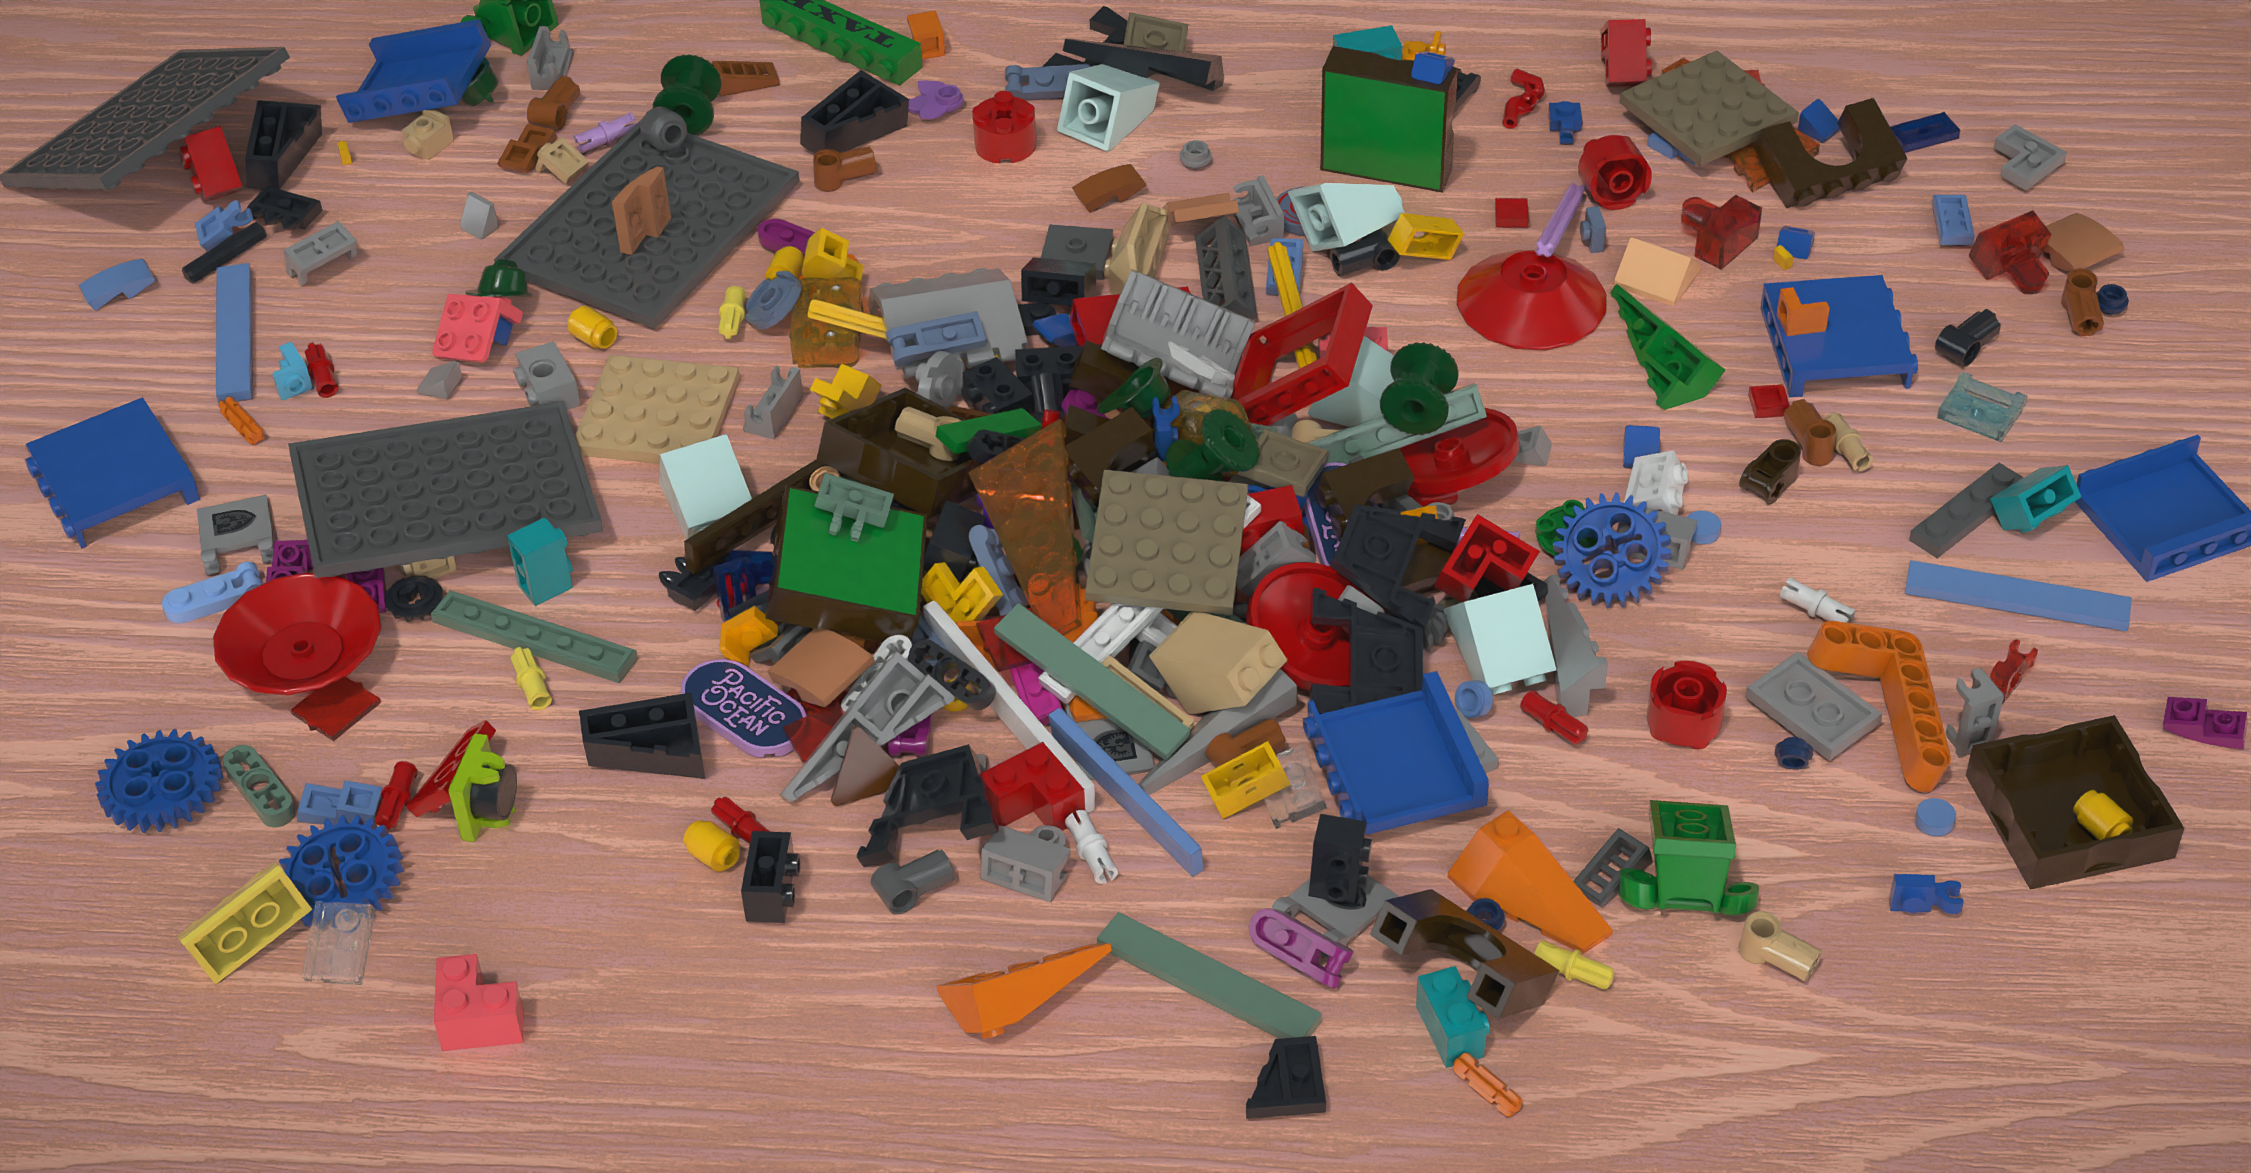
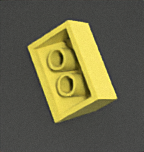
(244, 922)

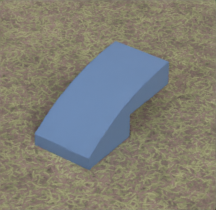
(125, 277)
(327, 802)

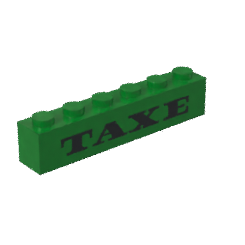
(845, 37)

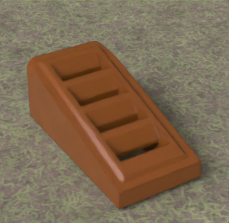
(745, 76)

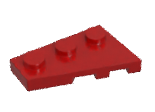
(435, 792)

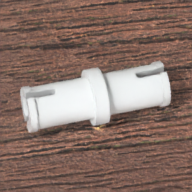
(1816, 602)
(1091, 846)

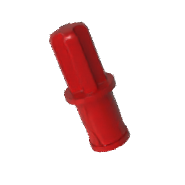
(321, 370)
(1554, 717)
(396, 794)
(738, 820)

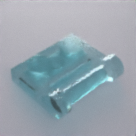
(1978, 414)

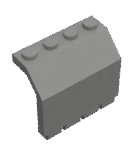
(951, 295)
(1156, 313)

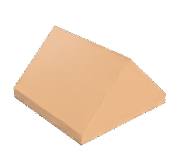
(1655, 272)

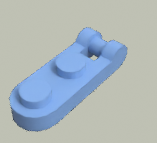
(210, 594)

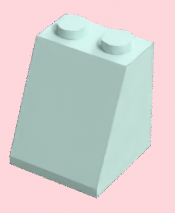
(1105, 105)
(1344, 212)
(1362, 397)
(702, 483)
(1502, 638)

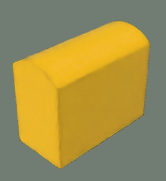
(344, 152)
(1783, 257)

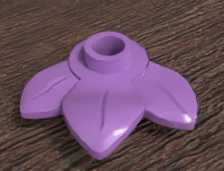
(935, 99)

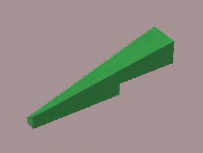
(1674, 365)

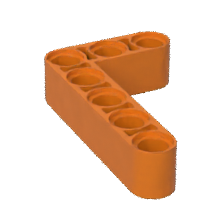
(1907, 688)

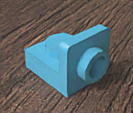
(293, 374)

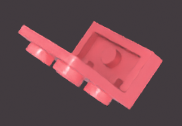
(470, 326)

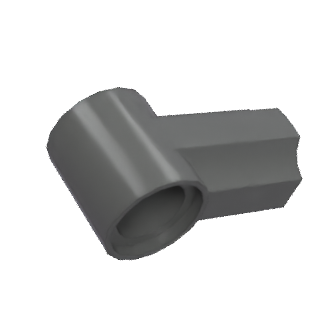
(903, 885)

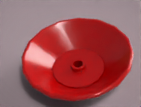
(1531, 300)
(296, 634)

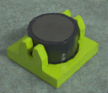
(482, 790)

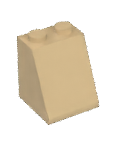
(1216, 662)

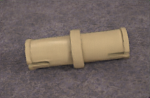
(1849, 443)

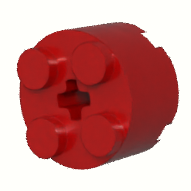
(1004, 128)
(1614, 171)
(1686, 704)

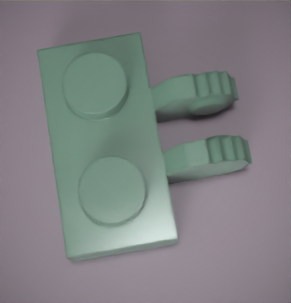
(853, 501)

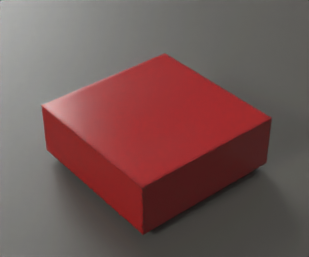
(1511, 212)
(1768, 400)

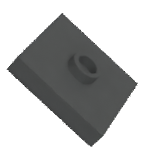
(1079, 245)

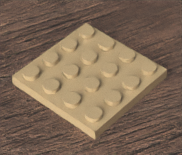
(654, 408)

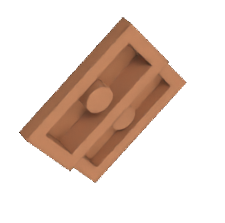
(1201, 208)
(641, 209)
(2080, 242)
(821, 666)

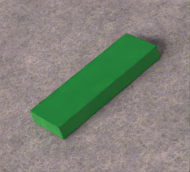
(1013, 422)

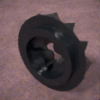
(406, 590)

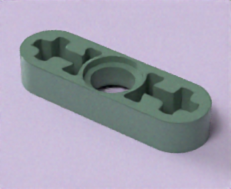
(259, 799)

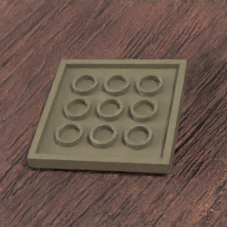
(1707, 107)
(1167, 542)

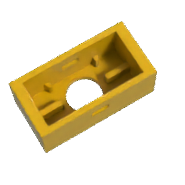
(1438, 242)
(1258, 766)

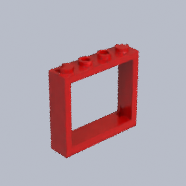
(1340, 312)

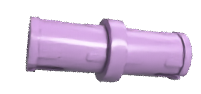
(604, 133)

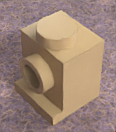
(428, 134)

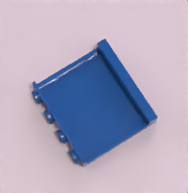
(418, 71)
(1859, 338)
(108, 467)
(2165, 509)
(1398, 758)

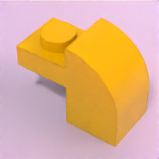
(828, 257)
(846, 392)

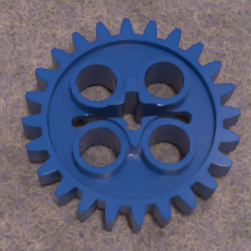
(1597, 523)
(159, 781)
(367, 864)

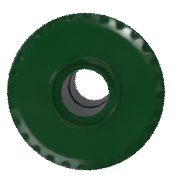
(689, 89)
(1416, 397)
(1225, 448)

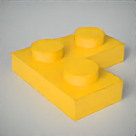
(961, 601)

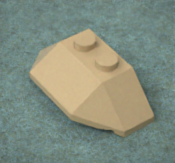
(1138, 246)

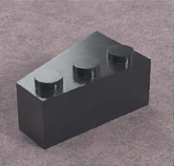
(854, 115)
(280, 141)
(645, 736)

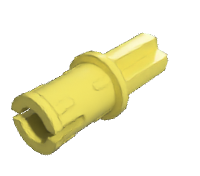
(732, 311)
(530, 679)
(1575, 965)

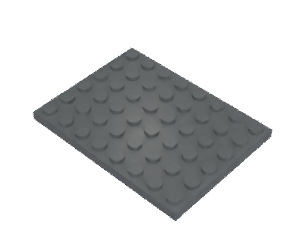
(144, 118)
(713, 205)
(440, 488)

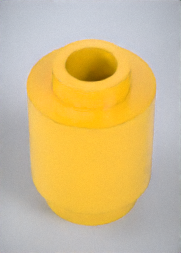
(785, 259)
(592, 327)
(2102, 816)
(712, 845)

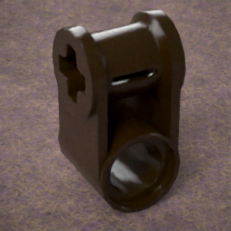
(1773, 470)

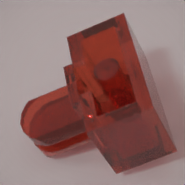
(1721, 230)
(2014, 249)

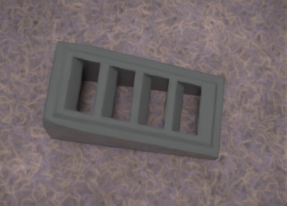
(1618, 843)

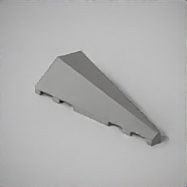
(1572, 651)
(1273, 699)
(885, 708)

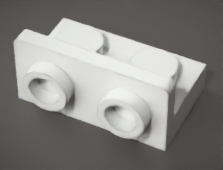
(1658, 481)

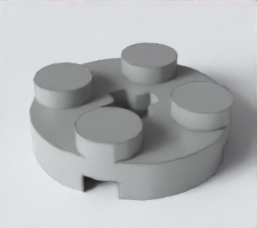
(941, 378)

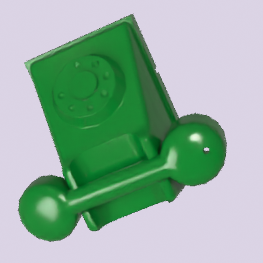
(514, 21)
(1691, 863)

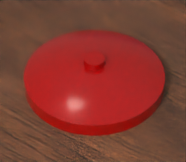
(1463, 455)
(1284, 608)

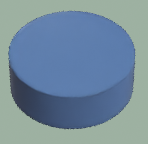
(1707, 527)
(1473, 698)
(1935, 817)

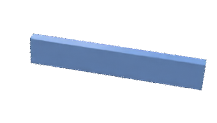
(234, 332)
(2018, 595)
(1126, 792)

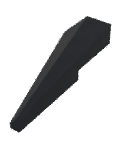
(1190, 67)

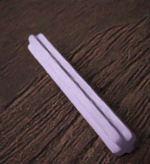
(1560, 220)

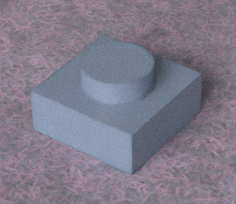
(1593, 229)

